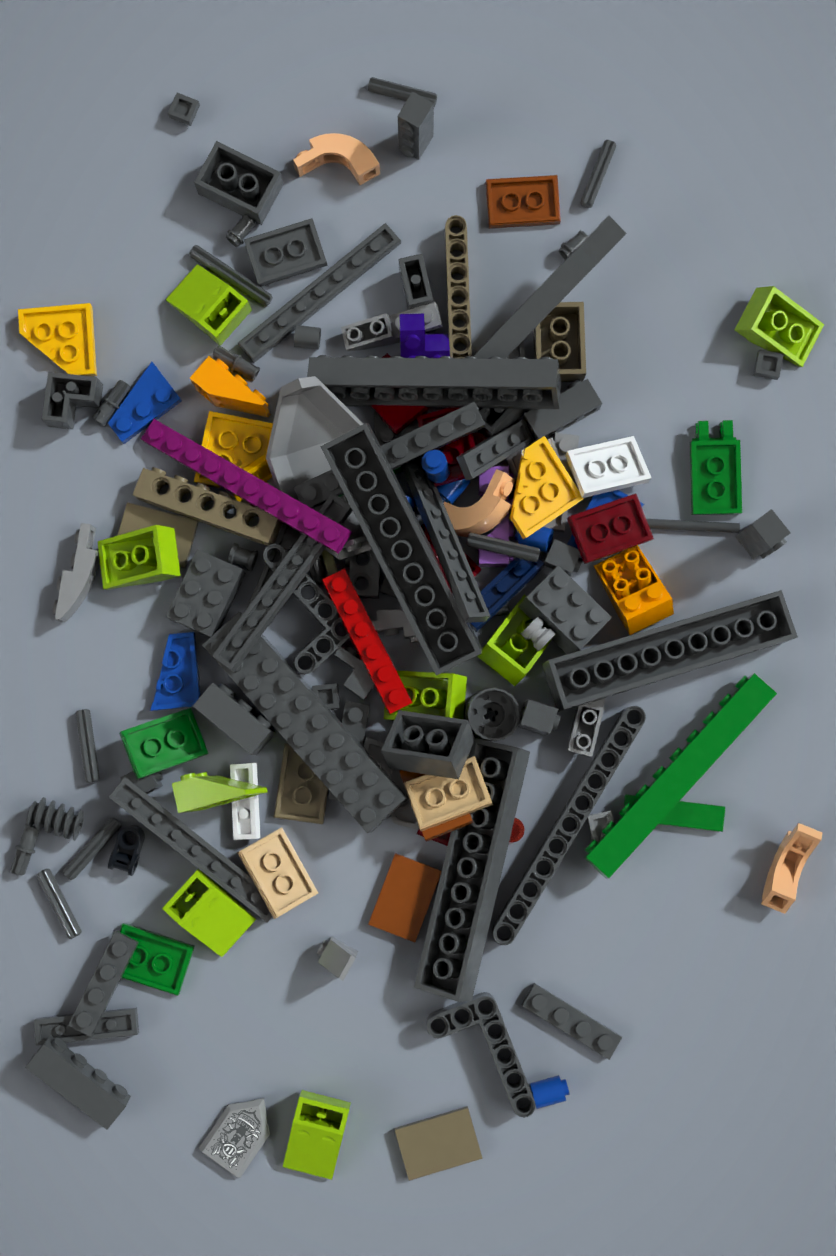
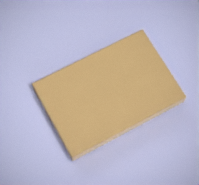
(444, 799)
(277, 873)

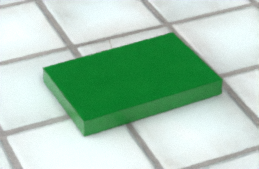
(163, 743)
(157, 960)

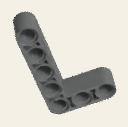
(312, 606)
(495, 1043)

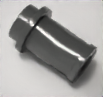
(240, 231)
(567, 248)

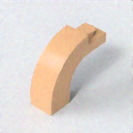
(341, 150)
(487, 511)
(787, 866)

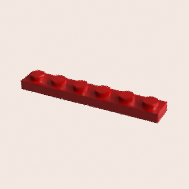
(366, 641)

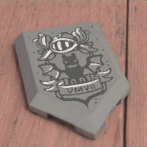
(237, 1136)

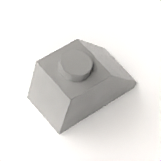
(336, 957)

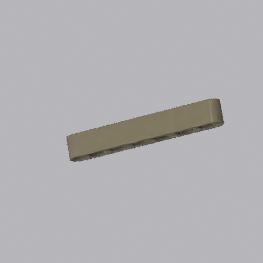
(458, 287)

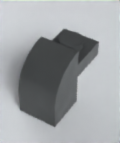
(359, 680)

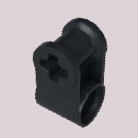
(126, 855)

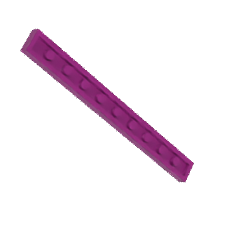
(247, 486)

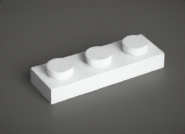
(245, 811)

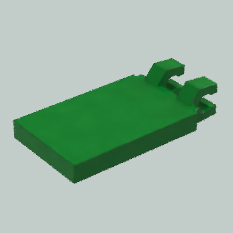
(715, 471)

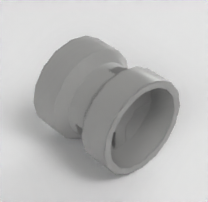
(539, 635)

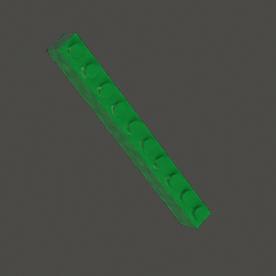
(679, 776)

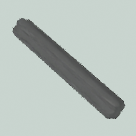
(230, 275)

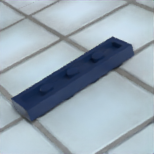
(507, 585)

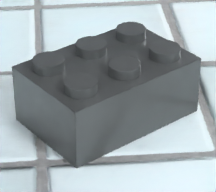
(238, 182)
(206, 594)
(565, 610)
(235, 718)
(428, 744)

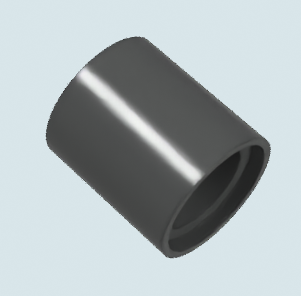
(307, 337)

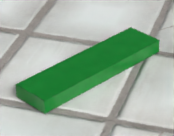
(691, 815)

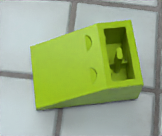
(210, 304)
(209, 913)
(316, 1134)

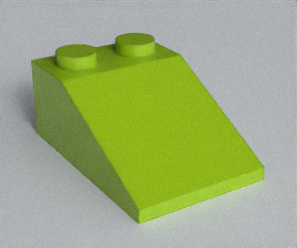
(779, 325)
(139, 557)
(508, 650)
(433, 694)
(203, 792)

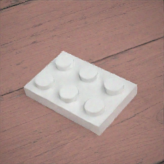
(607, 466)

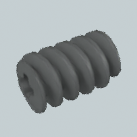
(55, 819)

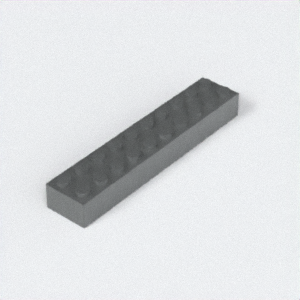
(441, 381)
(401, 548)
(669, 650)
(313, 731)
(472, 878)

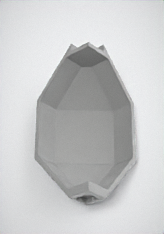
(304, 421)

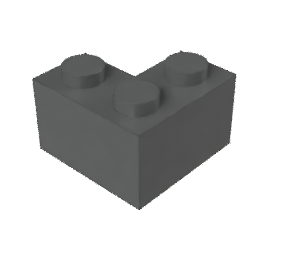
(67, 392)

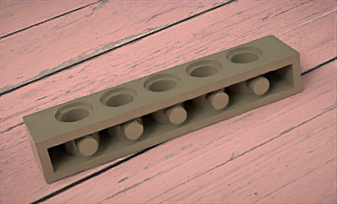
(153, 480)

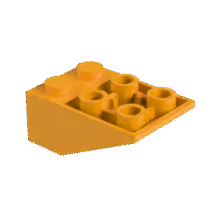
(226, 390)
(634, 589)

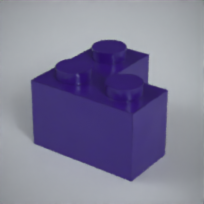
(417, 343)

